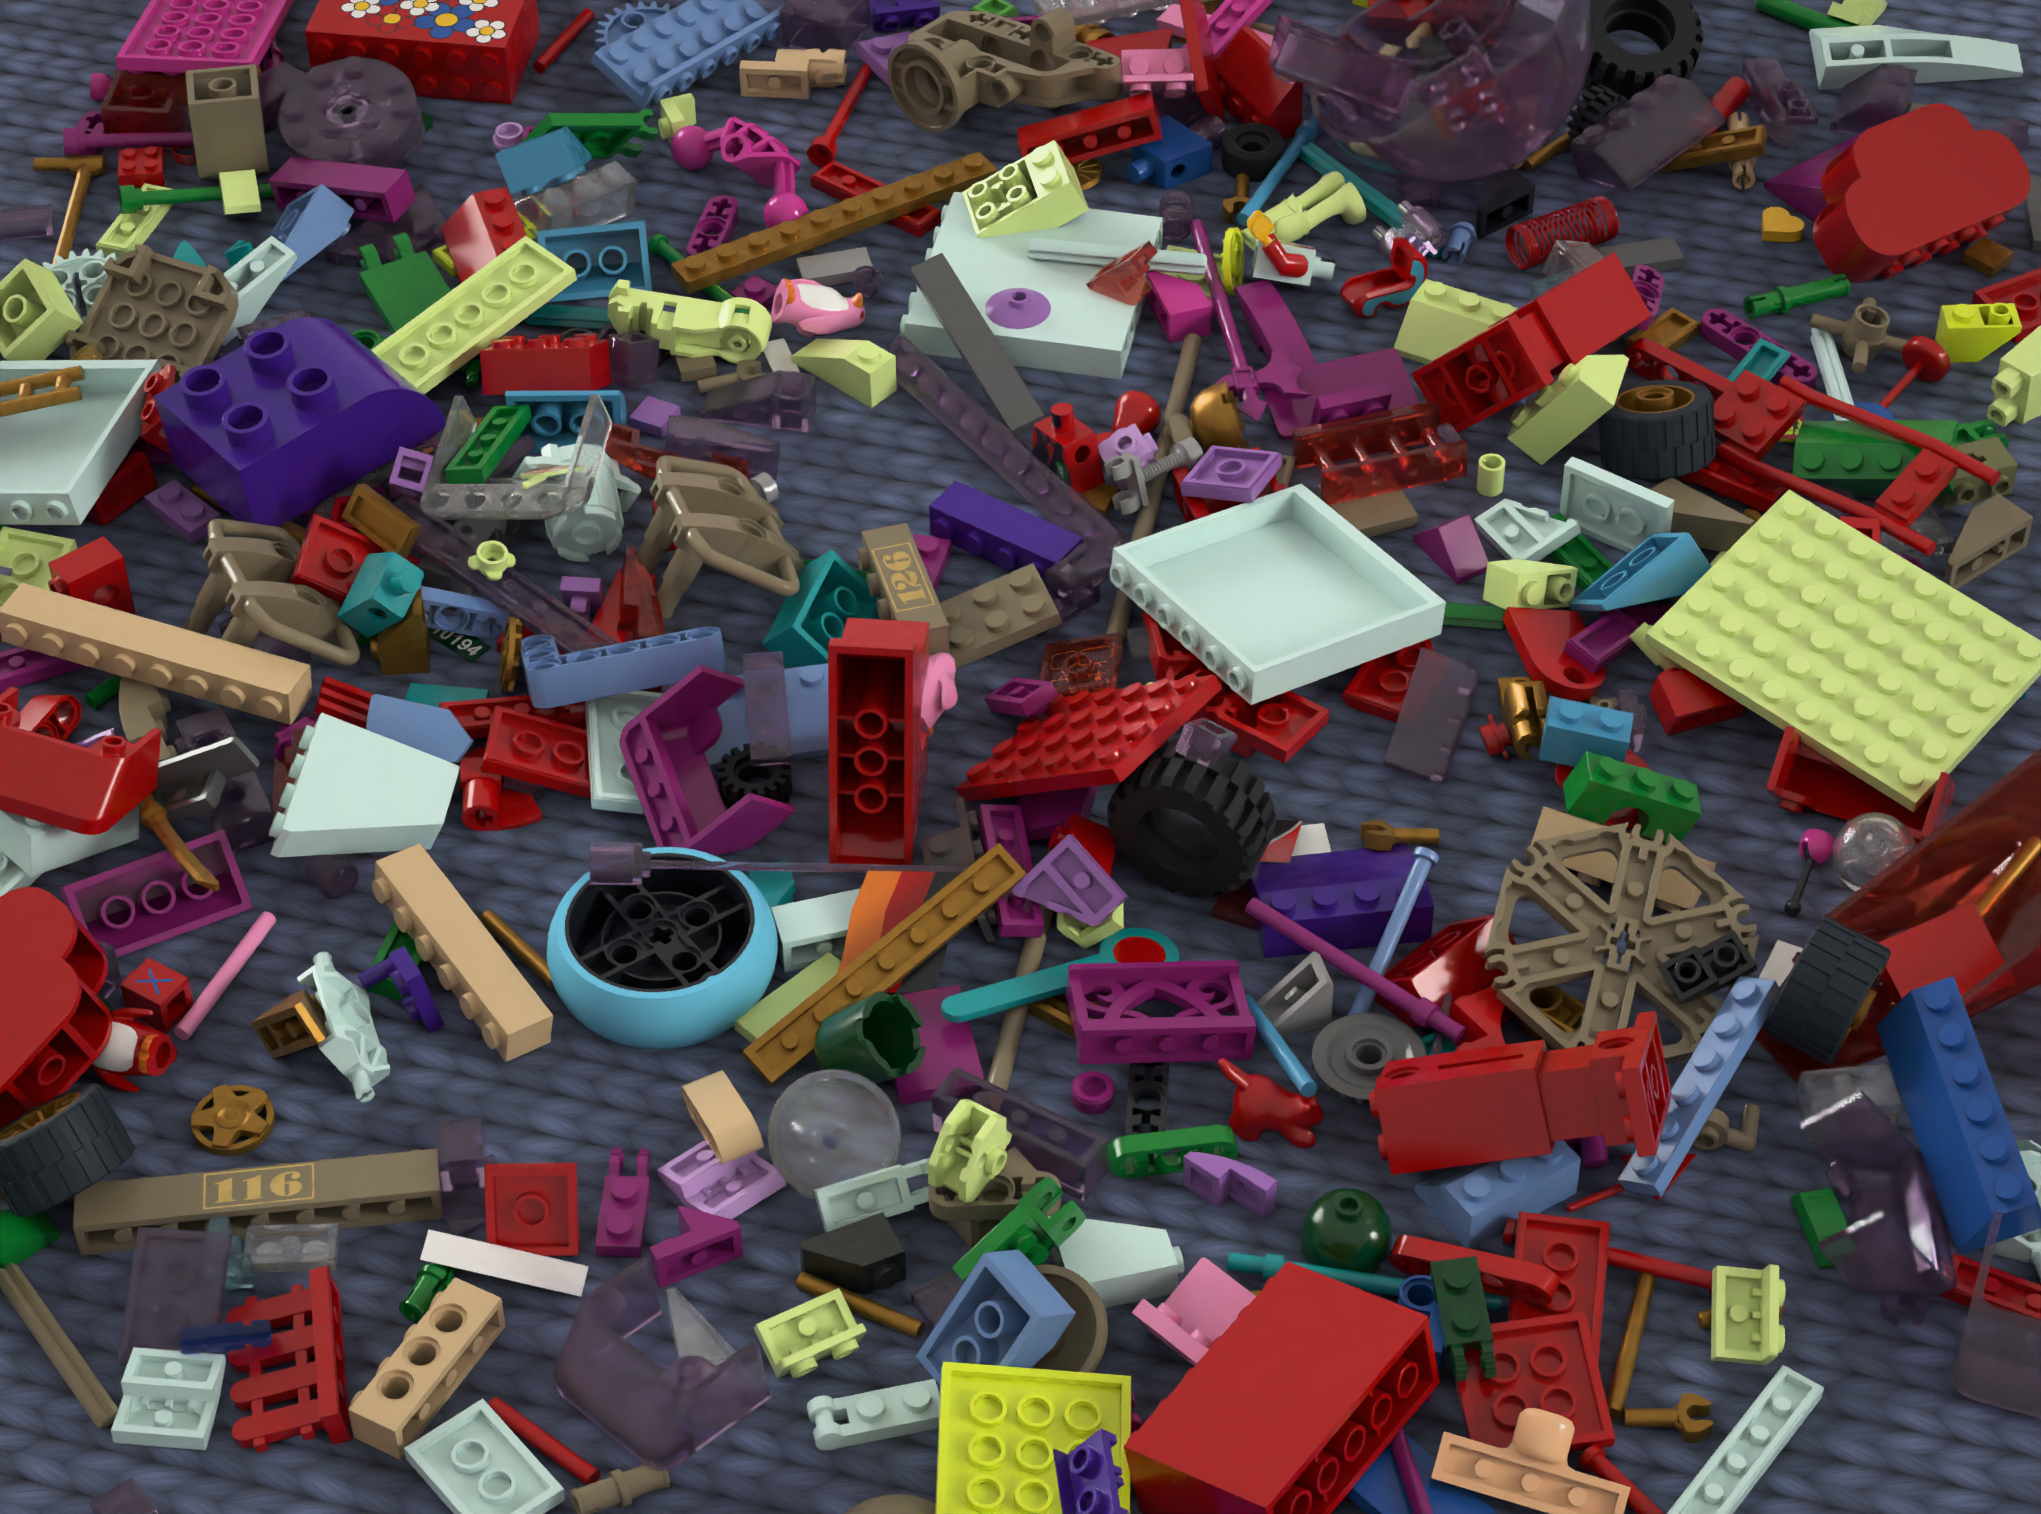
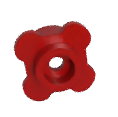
(1495, 738)

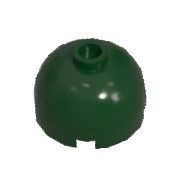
(1347, 1231)

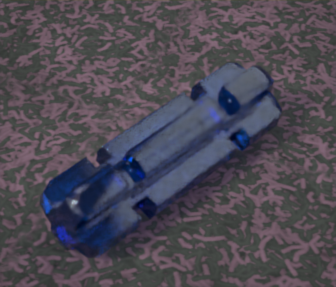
(225, 1337)

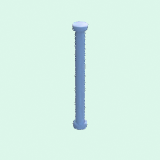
(1424, 860)

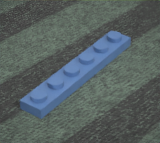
(1703, 1083)

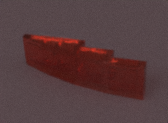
(638, 603)

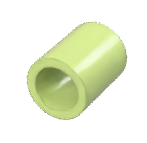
(1490, 475)

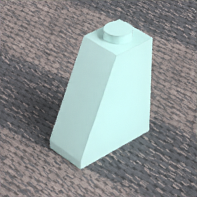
(1122, 1260)

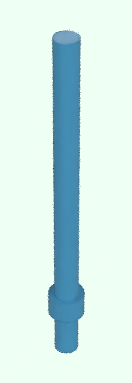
(1304, 134)

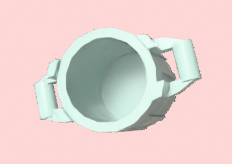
(601, 520)

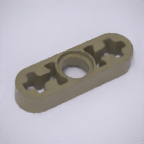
(983, 1209)

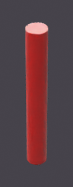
(563, 40)
(545, 1442)

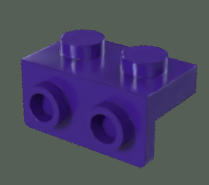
(895, 14)

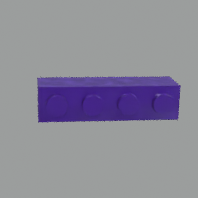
(998, 530)

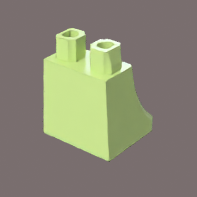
(2018, 383)

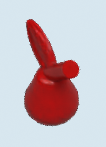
(1134, 408)

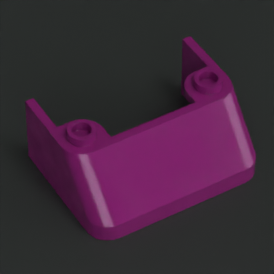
(672, 775)

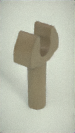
(745, 370)

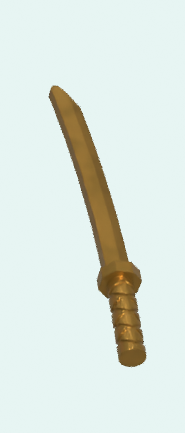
(155, 817)

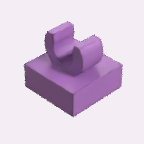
(582, 594)

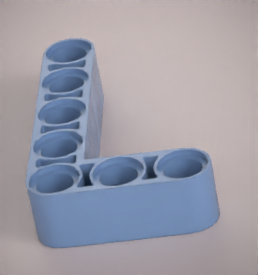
(615, 668)

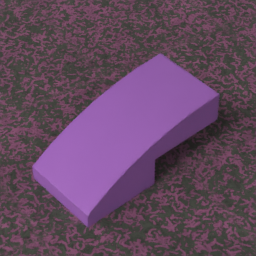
(1220, 1178)

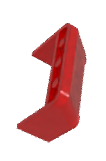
(1813, 782)
(72, 783)

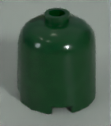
(872, 1038)

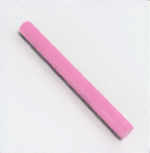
(225, 976)

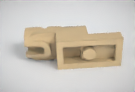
(793, 73)

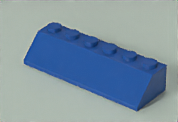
(1958, 1116)

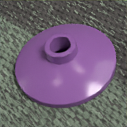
(1017, 308)

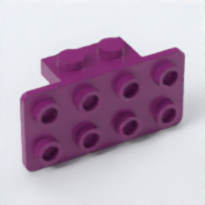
(1342, 391)

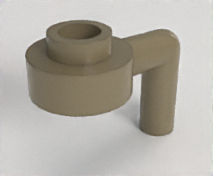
(1717, 1130)

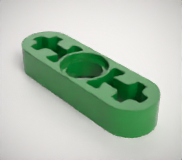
(1130, 1157)

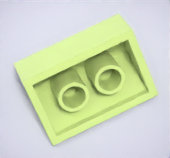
(1443, 319)
(1567, 405)

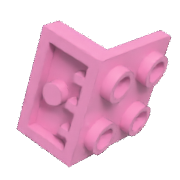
(1156, 71)
(1195, 1311)

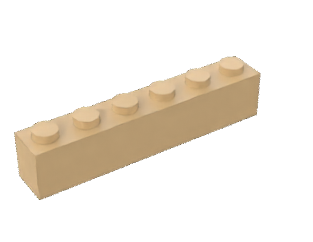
(462, 953)

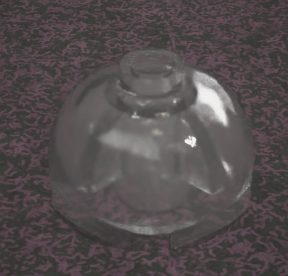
(1868, 847)

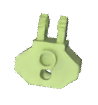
(969, 1150)

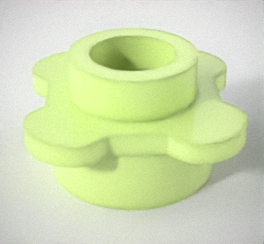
(491, 559)

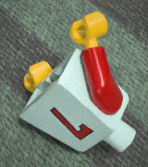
(1282, 259)

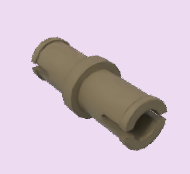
(618, 1489)

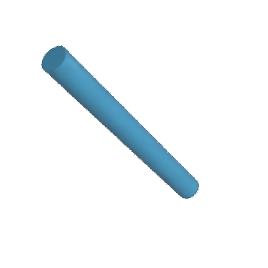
(1281, 1050)

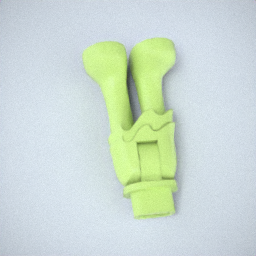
(1328, 197)

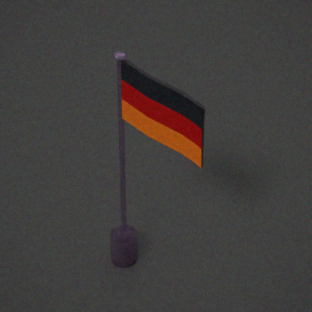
(882, 903)

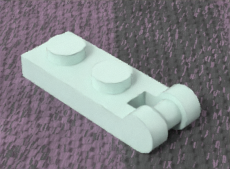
(874, 1414)

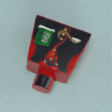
(1069, 448)

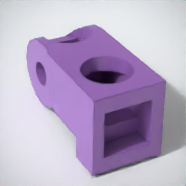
(410, 473)

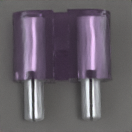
(1418, 228)

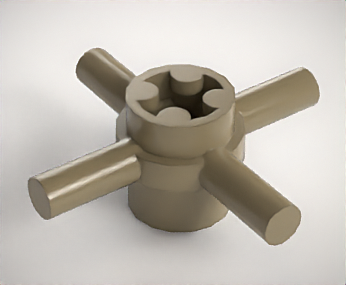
(1861, 334)

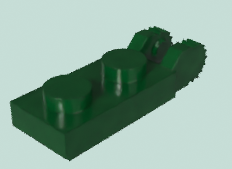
(1463, 1314)

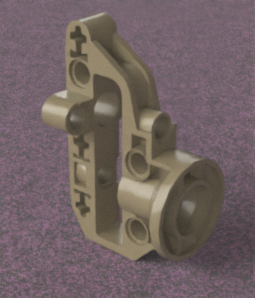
(995, 62)

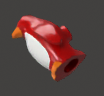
(133, 1050)

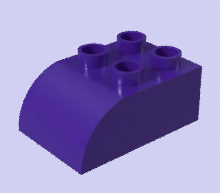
(291, 419)

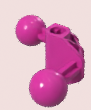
(751, 152)

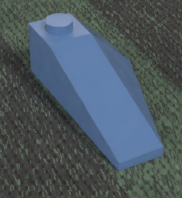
(312, 224)

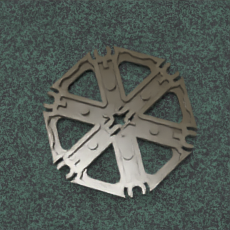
(1589, 922)

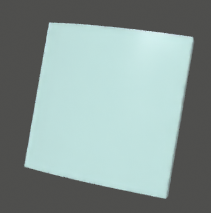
(169, 1399)

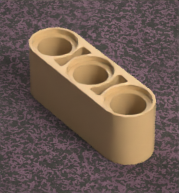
(722, 1117)

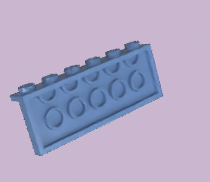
(684, 47)

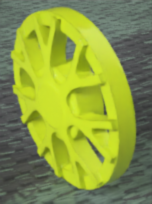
(1232, 260)

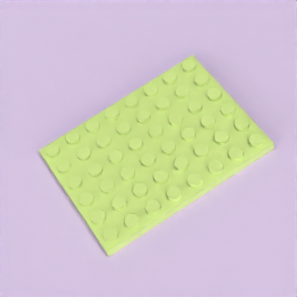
(1850, 649)

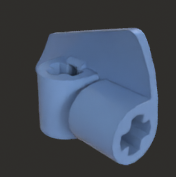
(418, 726)

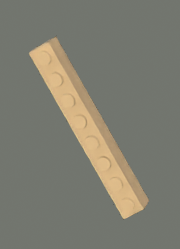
(156, 653)

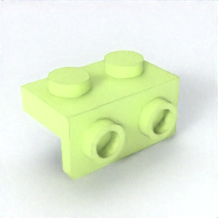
(1746, 1315)
(810, 1333)

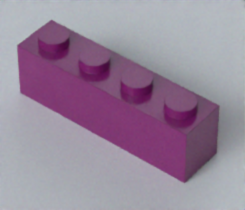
(370, 190)

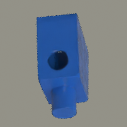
(1171, 160)

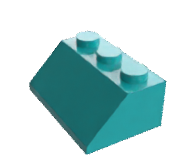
(819, 611)

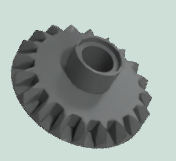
(1355, 1050)

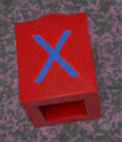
(160, 990)

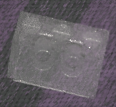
(589, 199)

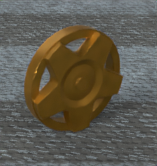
(231, 1117)

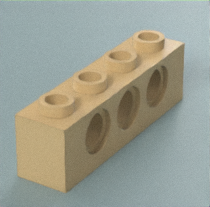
(426, 1367)

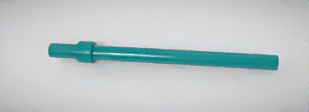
(1272, 1263)

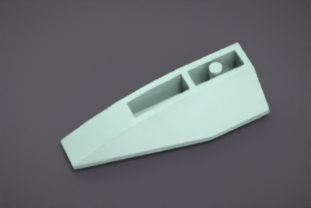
(1852, 51)

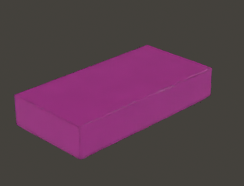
(1602, 641)

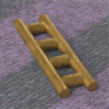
(26, 385)

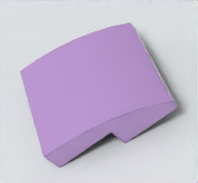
(717, 1188)

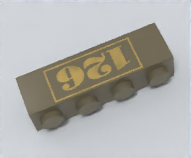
(902, 582)

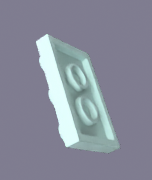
(1612, 506)
(483, 1466)

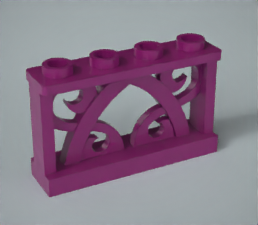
(1133, 1037)

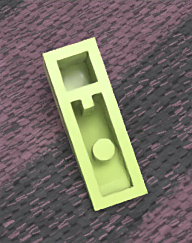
(852, 367)

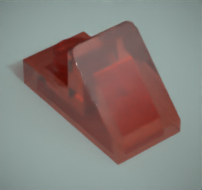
(1125, 276)

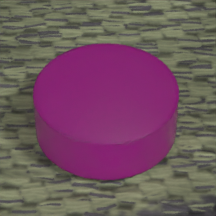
(1092, 1092)

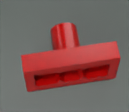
(128, 485)

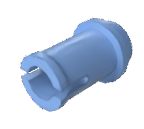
(1460, 239)

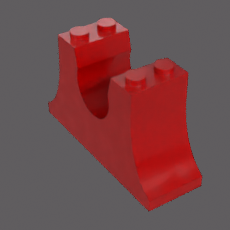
(876, 740)

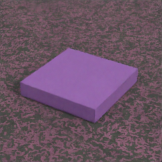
(1231, 474)

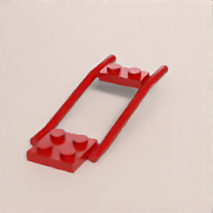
(1757, 414)

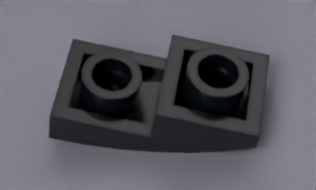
(1707, 969)

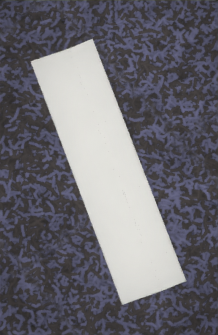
(504, 1263)

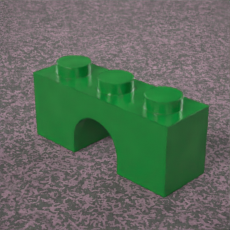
(1605, 785)

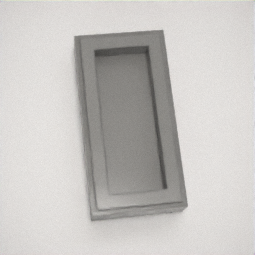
(832, 267)

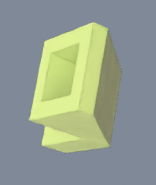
(1858, 11)
(239, 192)

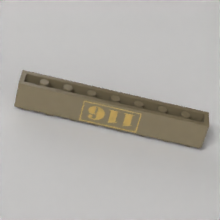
(339, 1190)

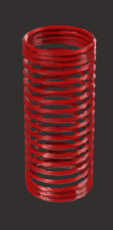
(1530, 241)

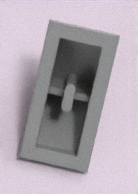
(1301, 998)

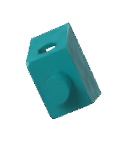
(386, 588)

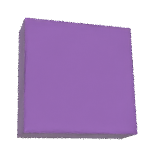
(653, 416)

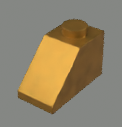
(406, 644)

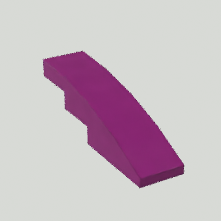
(1272, 322)

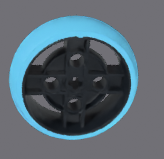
(663, 953)

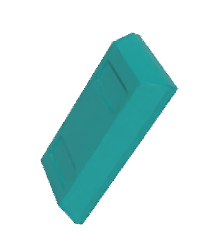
(1762, 360)

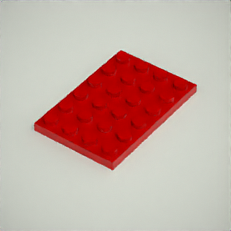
(1088, 738)

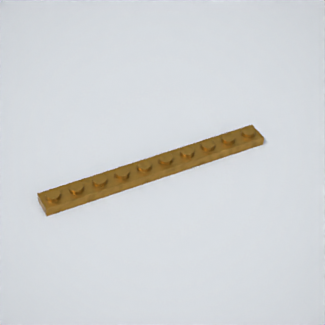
(830, 223)

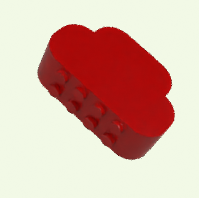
(1915, 192)
(47, 1000)

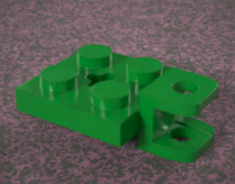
(1028, 1228)

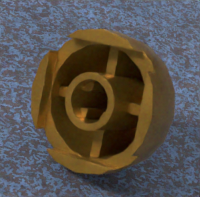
(1217, 418)

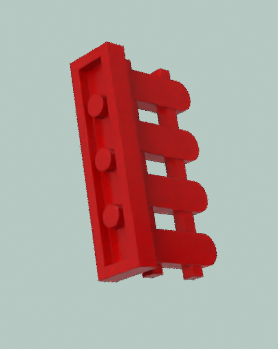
(324, 1375)

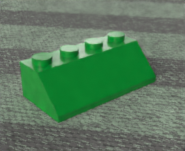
(1861, 458)

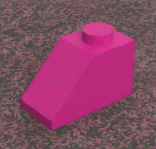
(1179, 306)

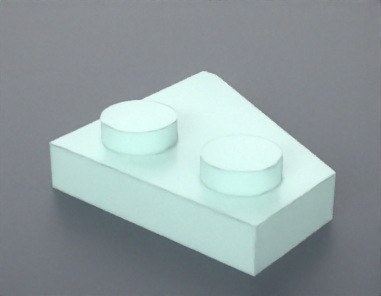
(1524, 531)

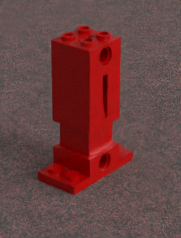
(1533, 344)
(1522, 1099)

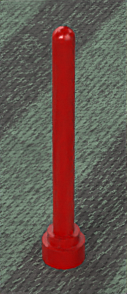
(824, 147)

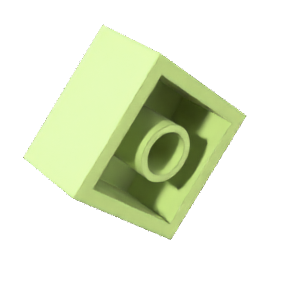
(33, 313)

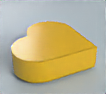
(1780, 226)

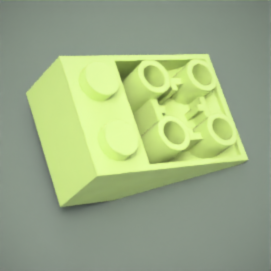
(1027, 195)

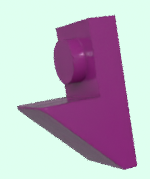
(703, 1244)

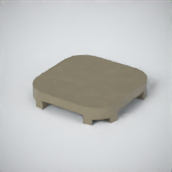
(158, 311)

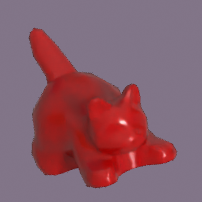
(1266, 1105)

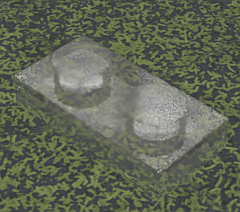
(293, 1246)

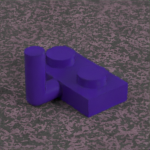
(407, 981)

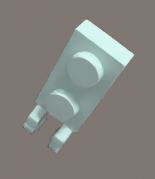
(870, 1195)

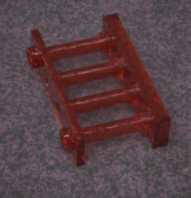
(1373, 434)

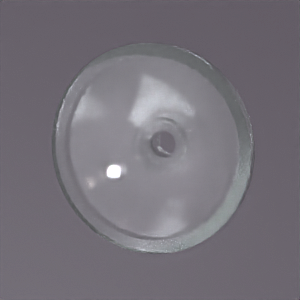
(838, 1106)

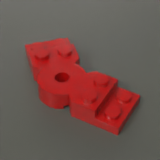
(1272, 726)

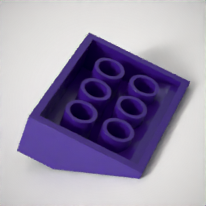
(1339, 898)

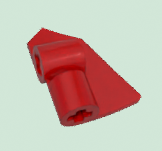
(488, 804)

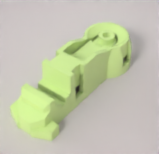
(696, 326)

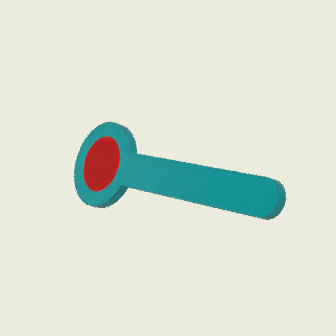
(1122, 947)

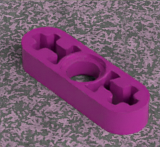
(709, 222)
(1649, 286)

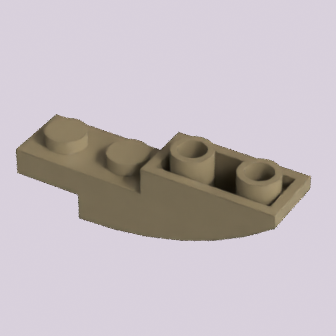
(143, 709)

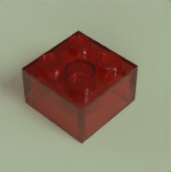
(145, 103)

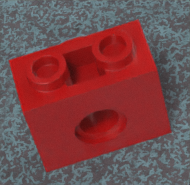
(93, 575)

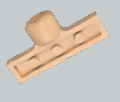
(1530, 1470)

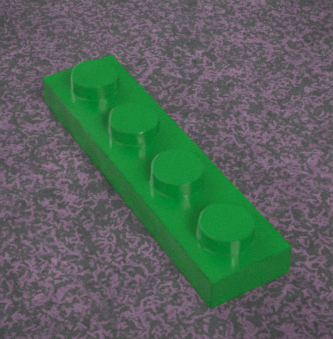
(488, 444)

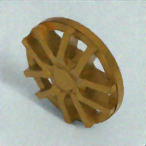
(510, 654)

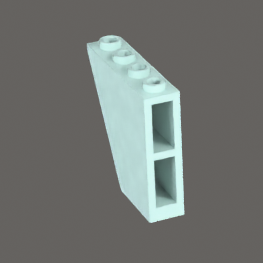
(360, 794)

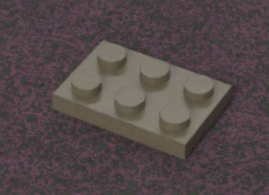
(998, 615)

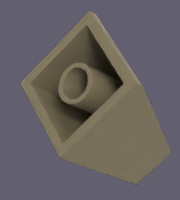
(226, 120)

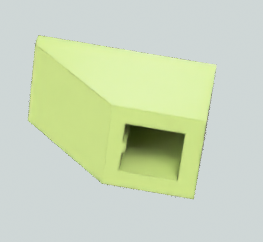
(1529, 584)

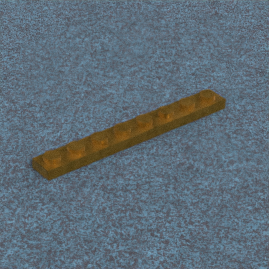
(886, 961)

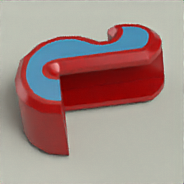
(1388, 286)

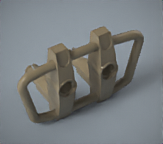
(716, 521)
(254, 580)

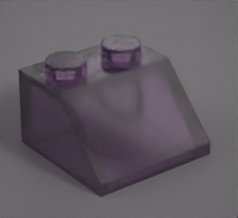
(1874, 98)

